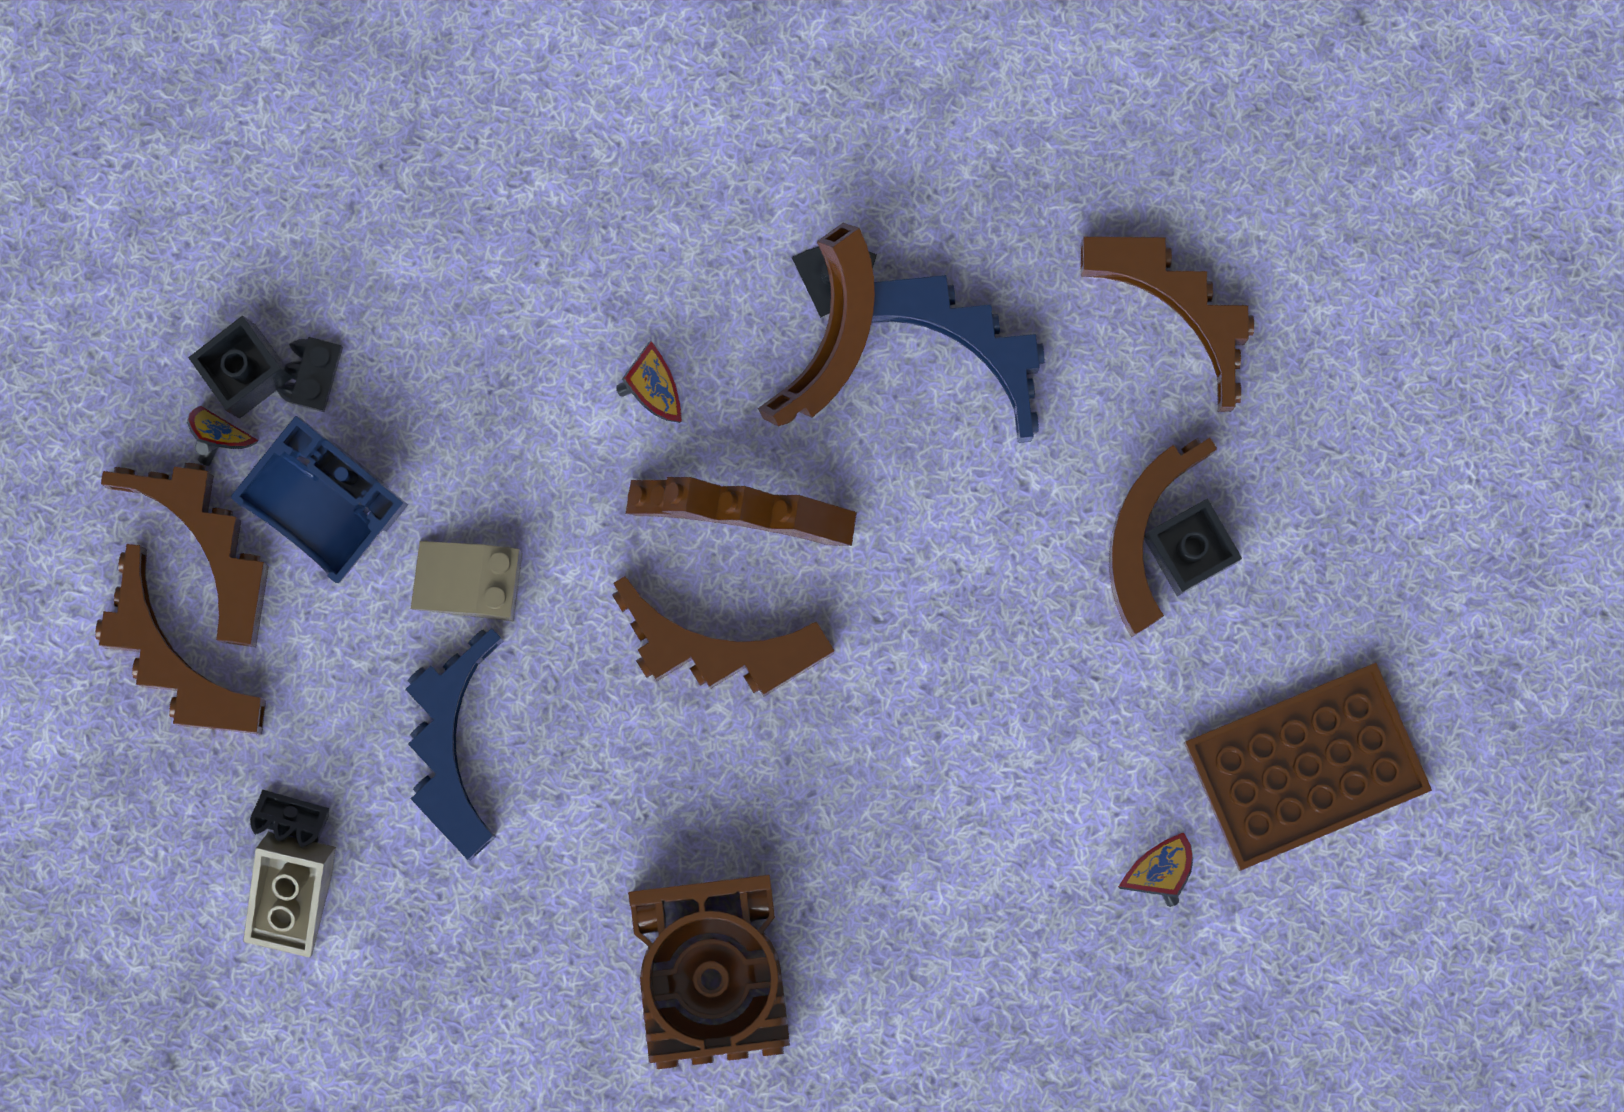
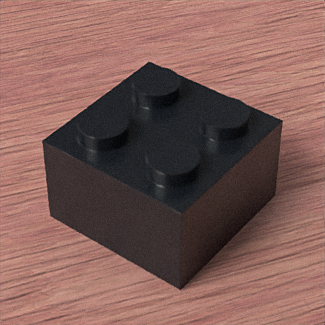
(240, 367)
(1192, 547)

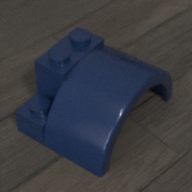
(319, 503)

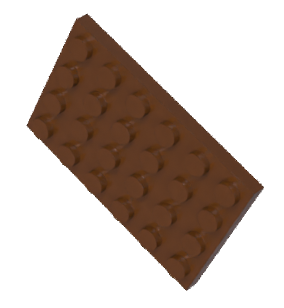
(1307, 766)

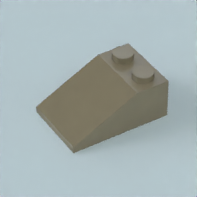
(467, 580)
(288, 894)

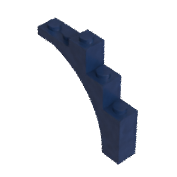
(1010, 359)
(444, 796)

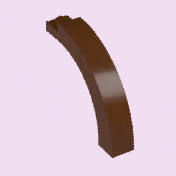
(845, 333)
(1126, 563)

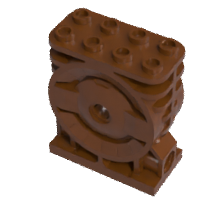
(670, 1033)

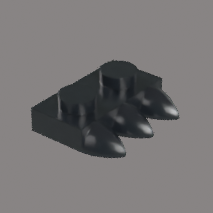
(313, 374)
(288, 817)

